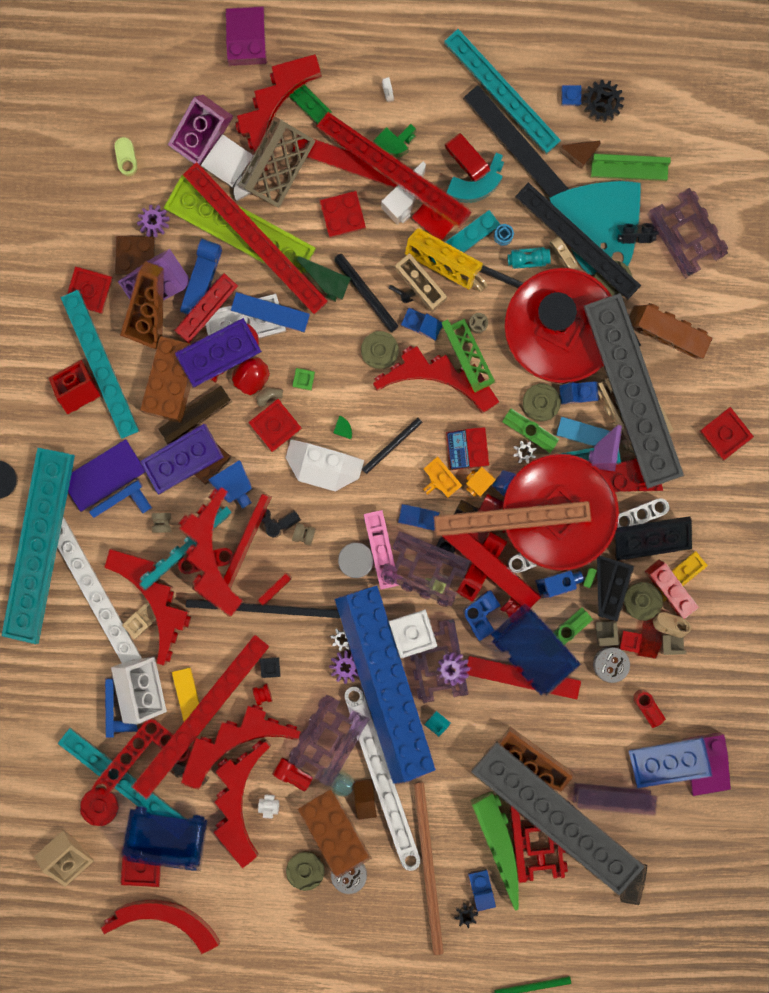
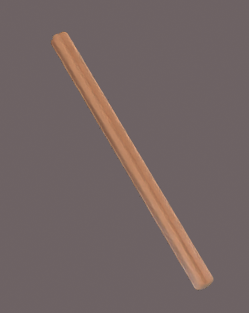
(428, 868)

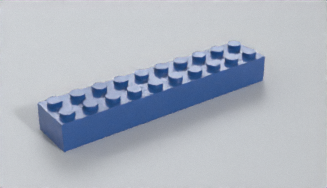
(385, 685)

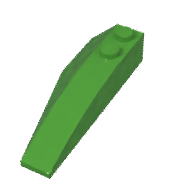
(498, 839)

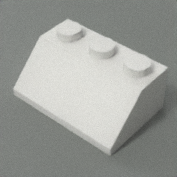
(138, 690)

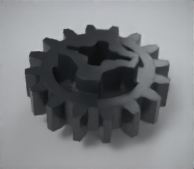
(606, 108)

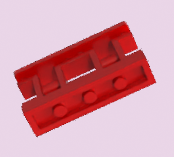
(523, 841)

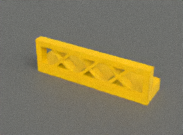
(443, 255)

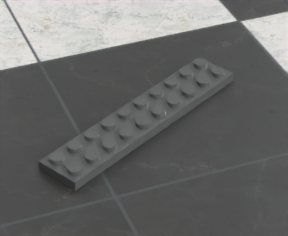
(633, 391)
(557, 818)

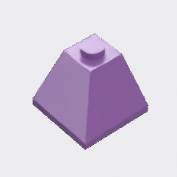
(606, 451)

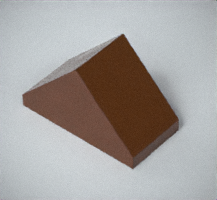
(580, 152)
(364, 799)

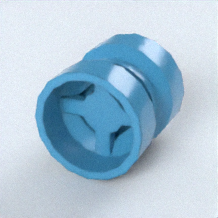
(500, 235)

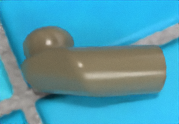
(268, 393)

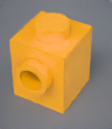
(479, 482)

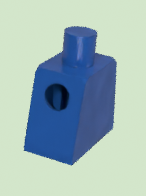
(236, 482)
(553, 586)

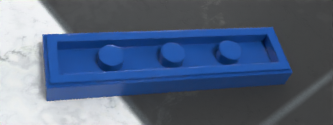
(270, 312)

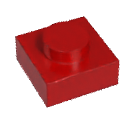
(630, 641)

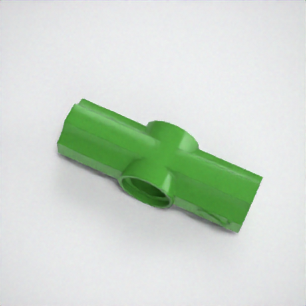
(541, 437)
(575, 624)

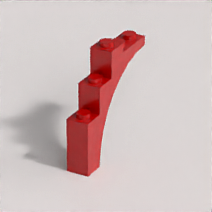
(287, 78)
(441, 371)
(200, 529)
(158, 596)
(254, 726)
(233, 831)

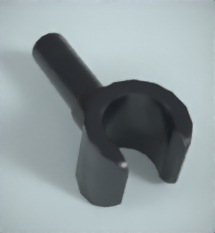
(405, 296)

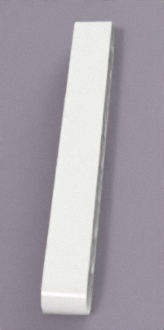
(631, 515)

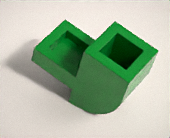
(395, 145)

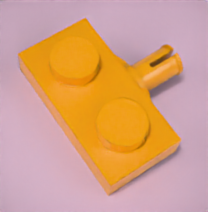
(441, 478)

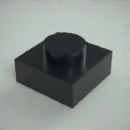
(270, 667)

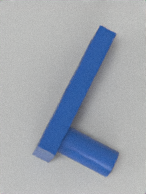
(132, 490)
(111, 725)

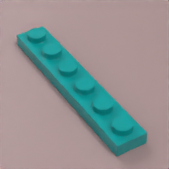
(178, 553)

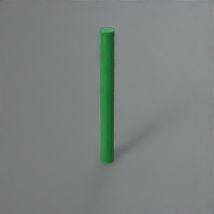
(536, 986)

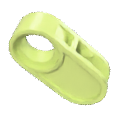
(125, 152)

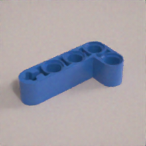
(202, 274)

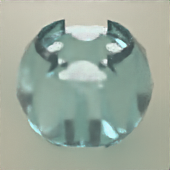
(343, 784)

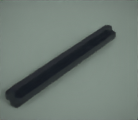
(366, 293)

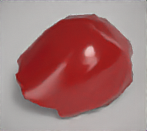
(251, 375)

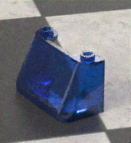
(164, 840)

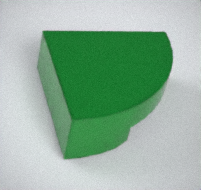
(343, 428)

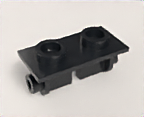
(646, 233)

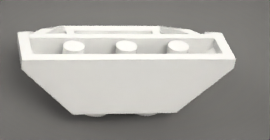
(322, 466)

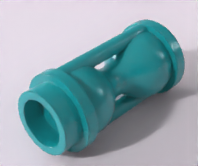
(538, 257)

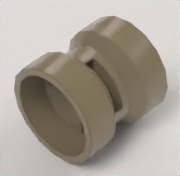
(161, 518)
(299, 534)

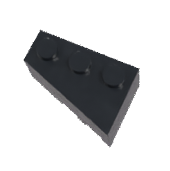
(612, 586)

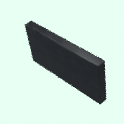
(653, 538)

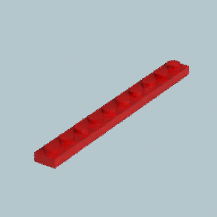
(394, 170)
(255, 238)
(200, 717)

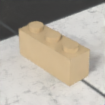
(420, 282)

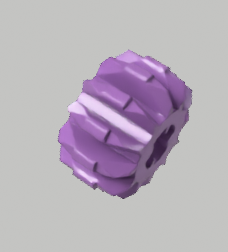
(160, 219)
(457, 663)
(344, 673)

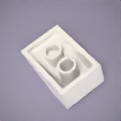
(400, 202)

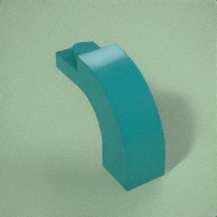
(476, 191)

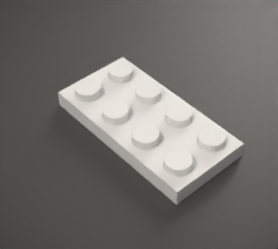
(225, 317)

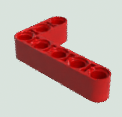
(135, 754)

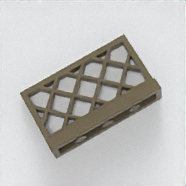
(265, 151)

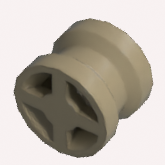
(478, 320)

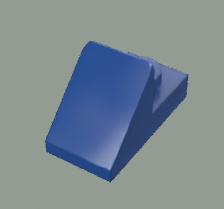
(422, 324)
(578, 392)
(417, 517)
(482, 890)

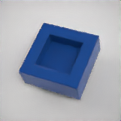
(571, 95)

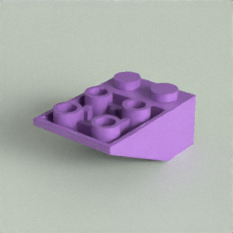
(174, 275)

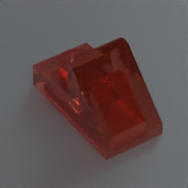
(650, 640)

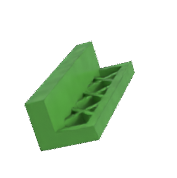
(630, 167)
(461, 354)

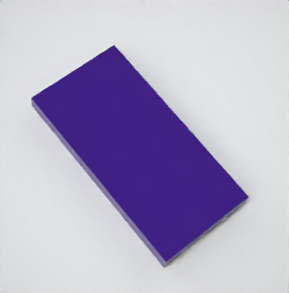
(218, 352)
(181, 459)
(104, 475)

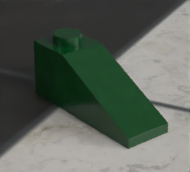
(324, 279)

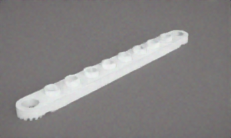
(96, 595)
(383, 784)

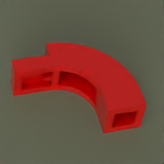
(474, 577)

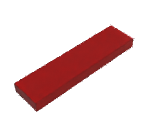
(205, 308)

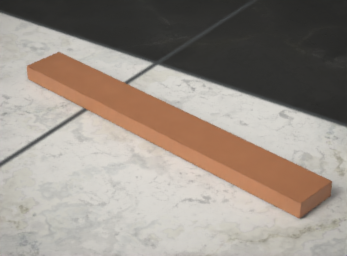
(512, 518)

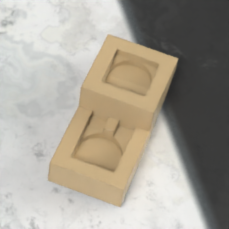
(140, 621)

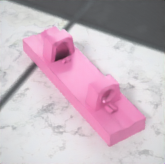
(379, 544)

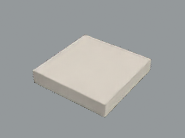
(227, 161)
(413, 633)

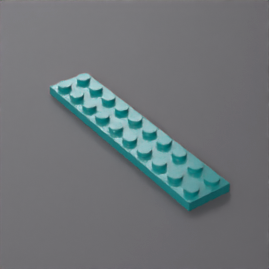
(38, 545)

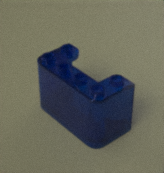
(535, 650)

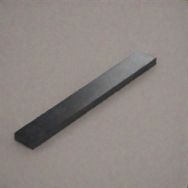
(514, 142)
(578, 241)
(274, 609)

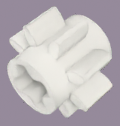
(530, 450)
(337, 642)
(268, 806)

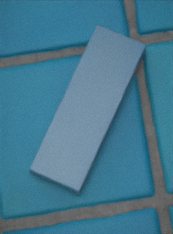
(580, 432)

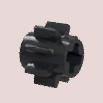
(465, 909)

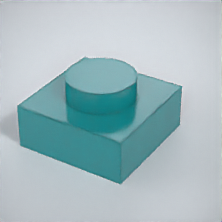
(437, 723)

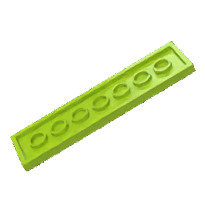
(193, 208)

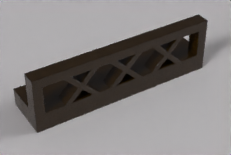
(196, 415)

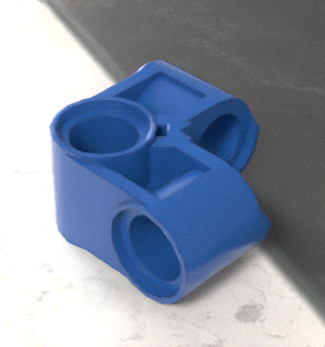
(484, 604)

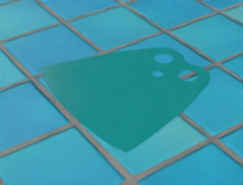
(598, 211)

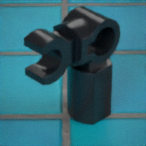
(274, 529)

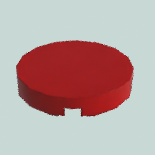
(99, 811)

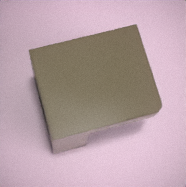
(607, 633)
(672, 645)

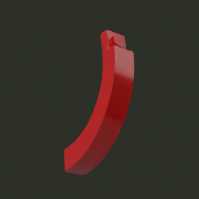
(168, 912)

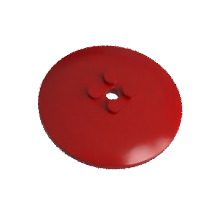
(549, 353)
(557, 481)

